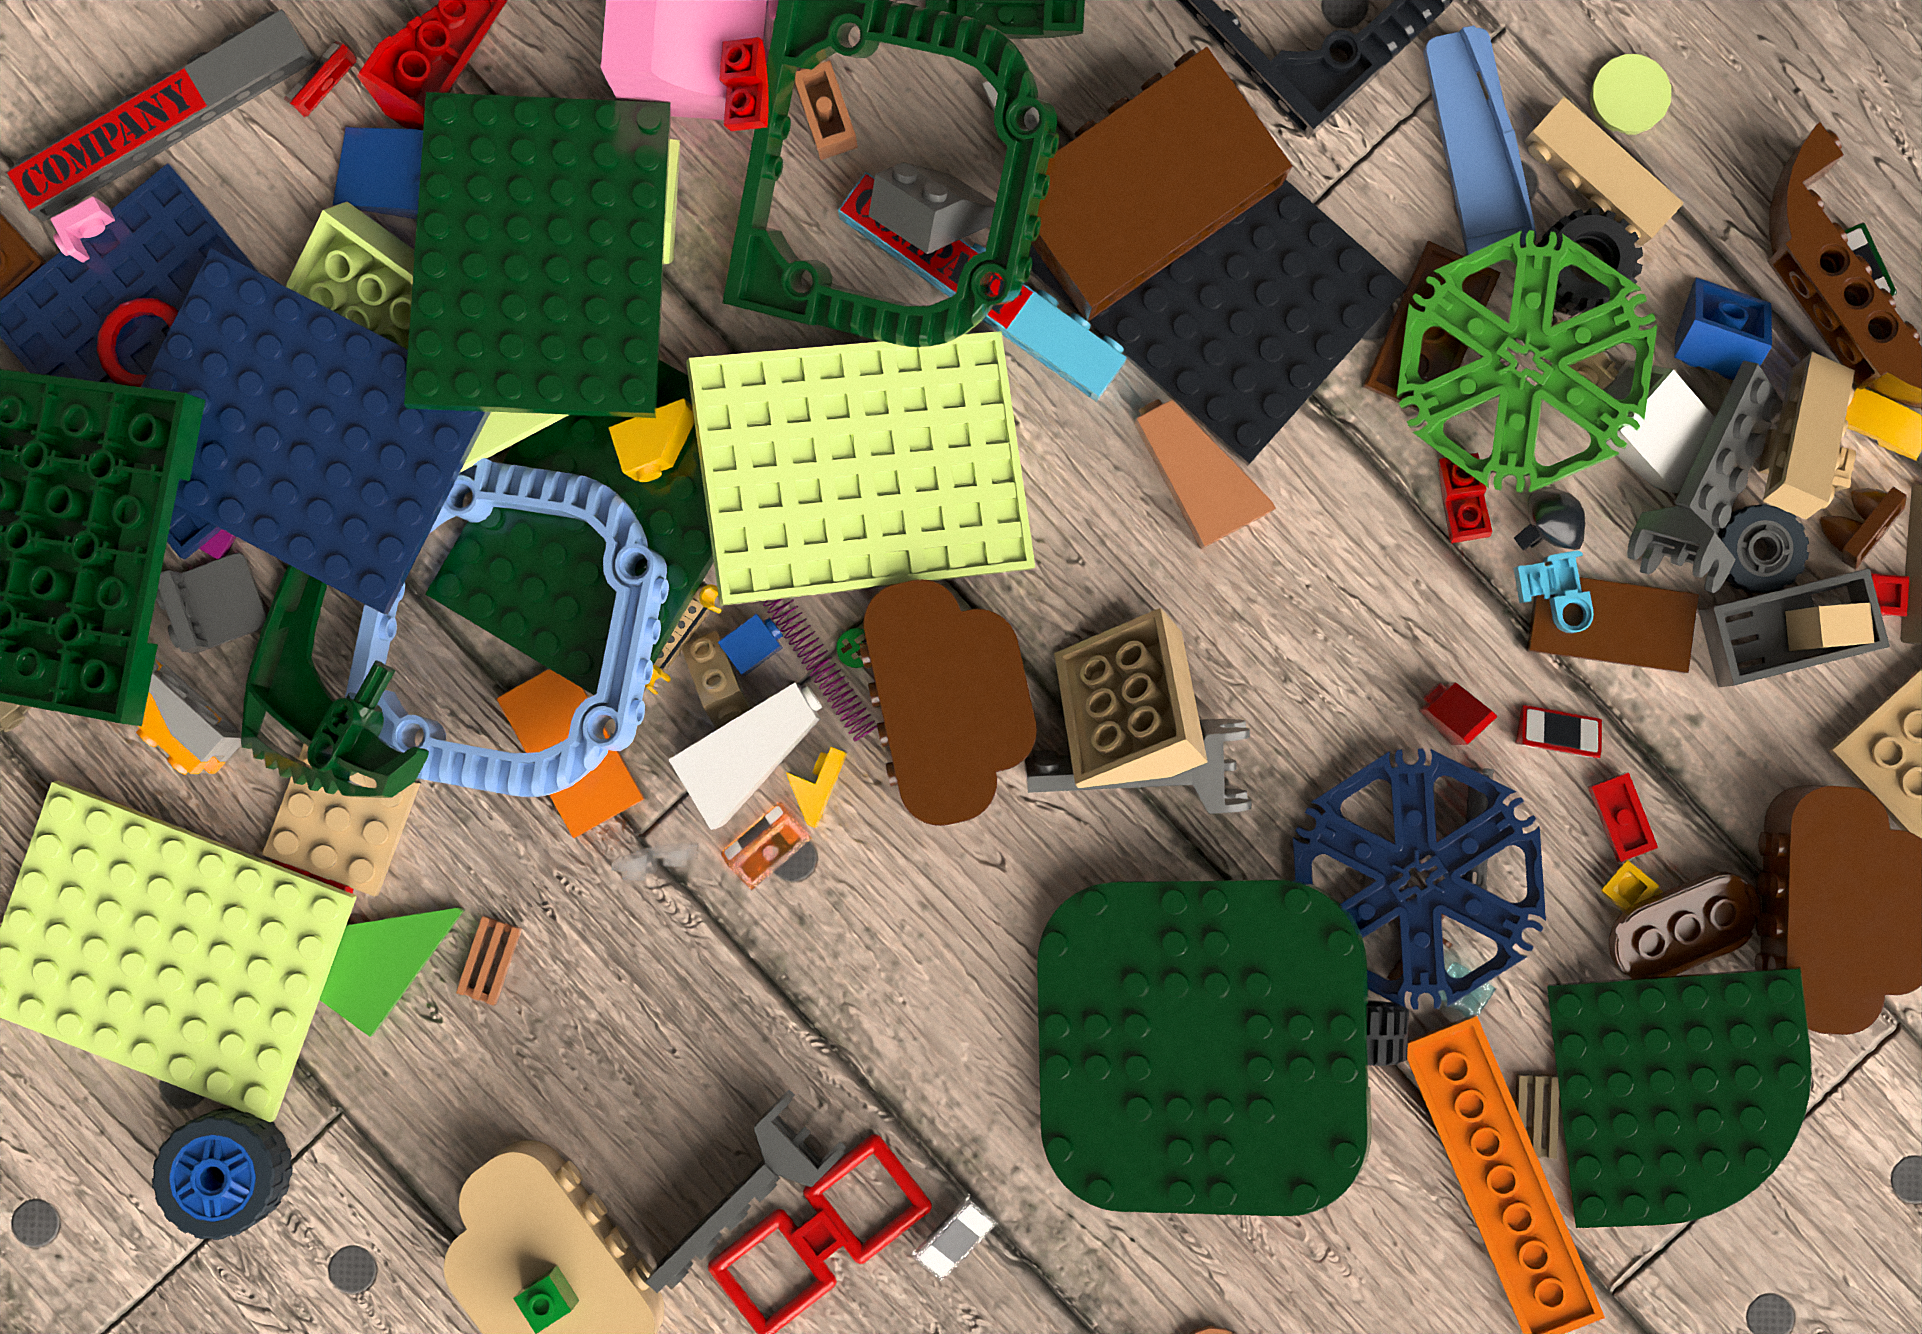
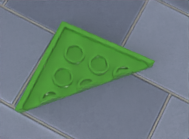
(380, 963)

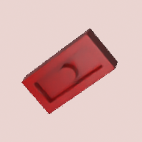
(1623, 817)

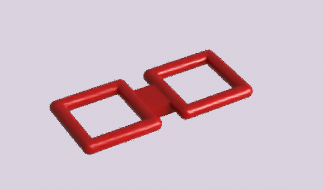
(820, 1236)

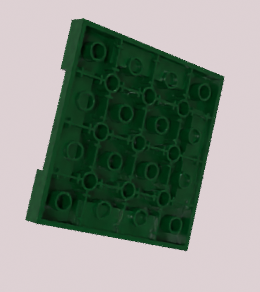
(85, 537)

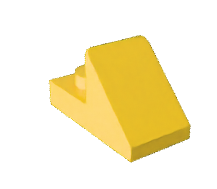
(814, 796)

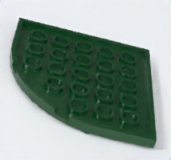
(1678, 1090)

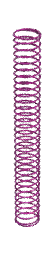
(824, 670)

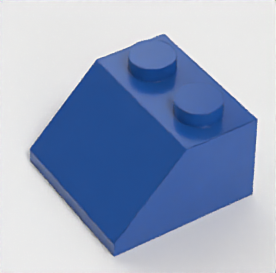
(1723, 329)

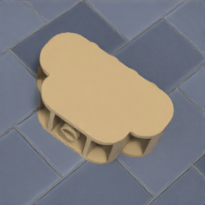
(525, 1218)

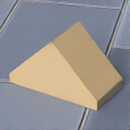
(1829, 626)

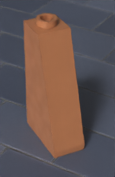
(1202, 479)

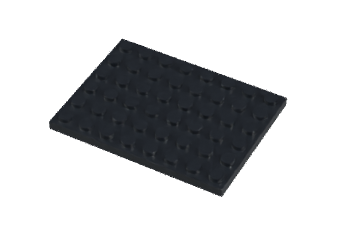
(1249, 317)

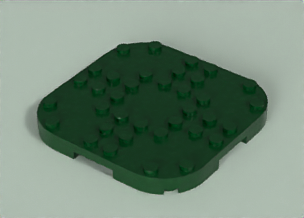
(1204, 1047)

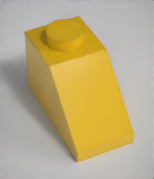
(652, 444)

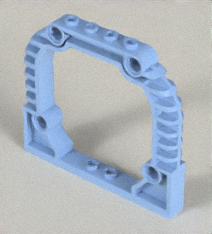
(626, 656)

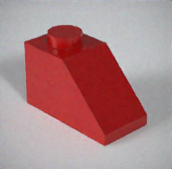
(1456, 713)

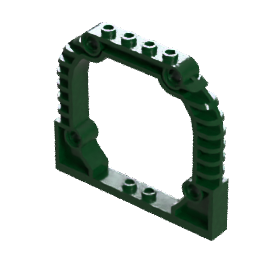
(766, 271)

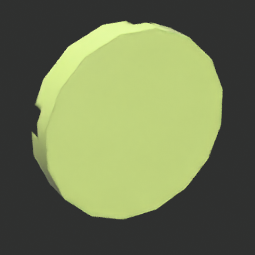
(1630, 94)

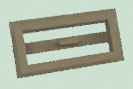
(1552, 1111)

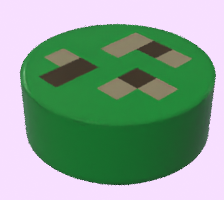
(849, 649)

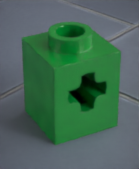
(546, 1299)

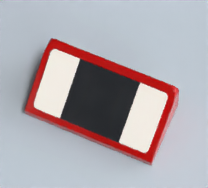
(321, 78)
(1560, 732)

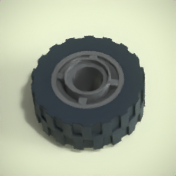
(1784, 543)

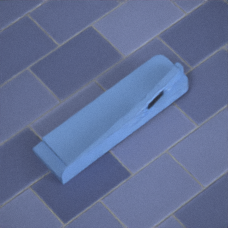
(1477, 139)

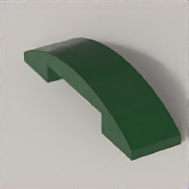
(1021, 17)

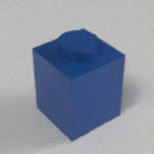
(752, 643)

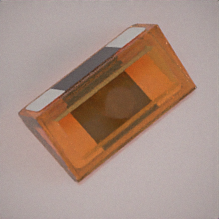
(765, 846)

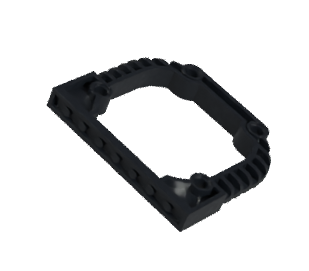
(1311, 84)

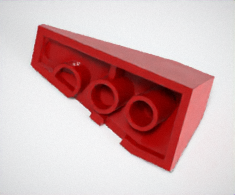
(426, 57)

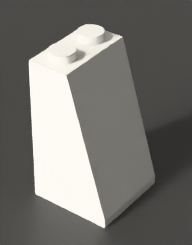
(742, 754)

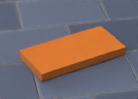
(542, 718)

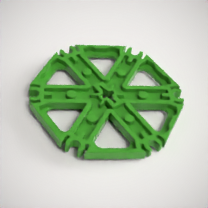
(1531, 324)

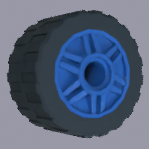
(221, 1173)

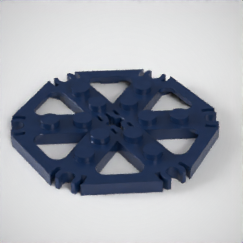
(1452, 855)

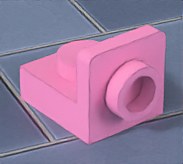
(80, 221)

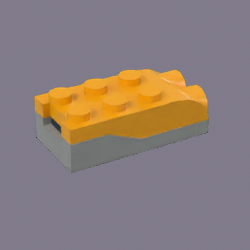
(186, 725)

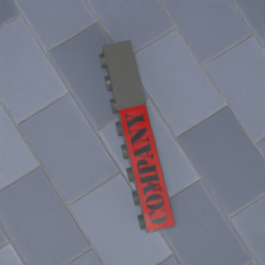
(160, 115)

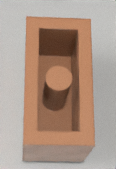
(825, 110)

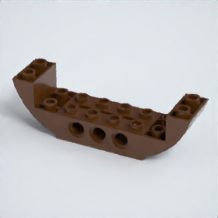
(1825, 273)

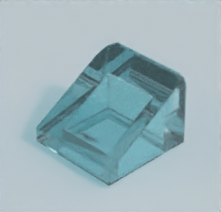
(1474, 1001)

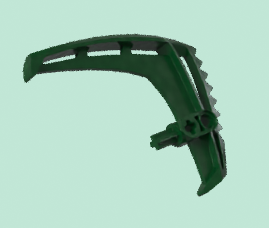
(337, 732)

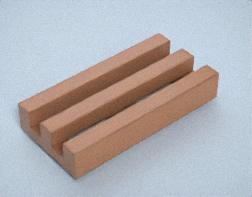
(477, 993)

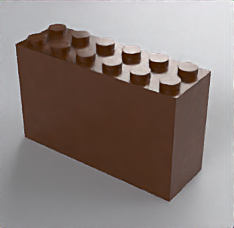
(1153, 181)

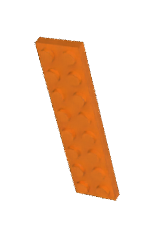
(1502, 1179)

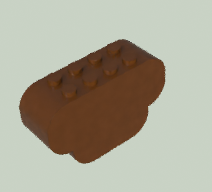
(947, 699)
(1840, 903)

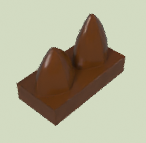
(1857, 538)

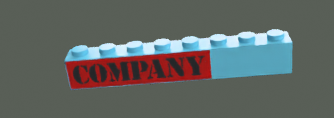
(1028, 321)

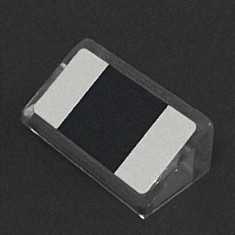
(954, 1238)

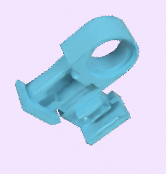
(1559, 579)

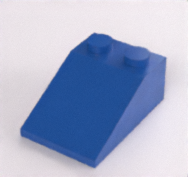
(380, 170)

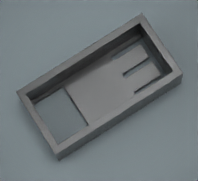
(1770, 628)

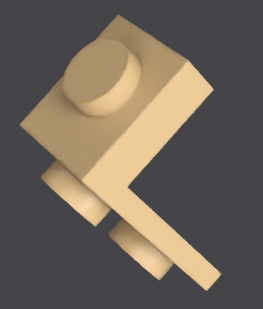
(715, 680)

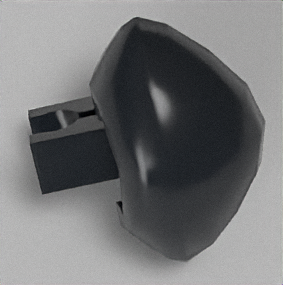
(1553, 518)

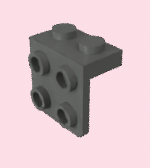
(211, 603)

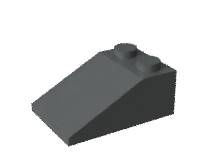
(928, 206)

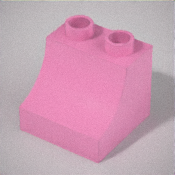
(675, 48)

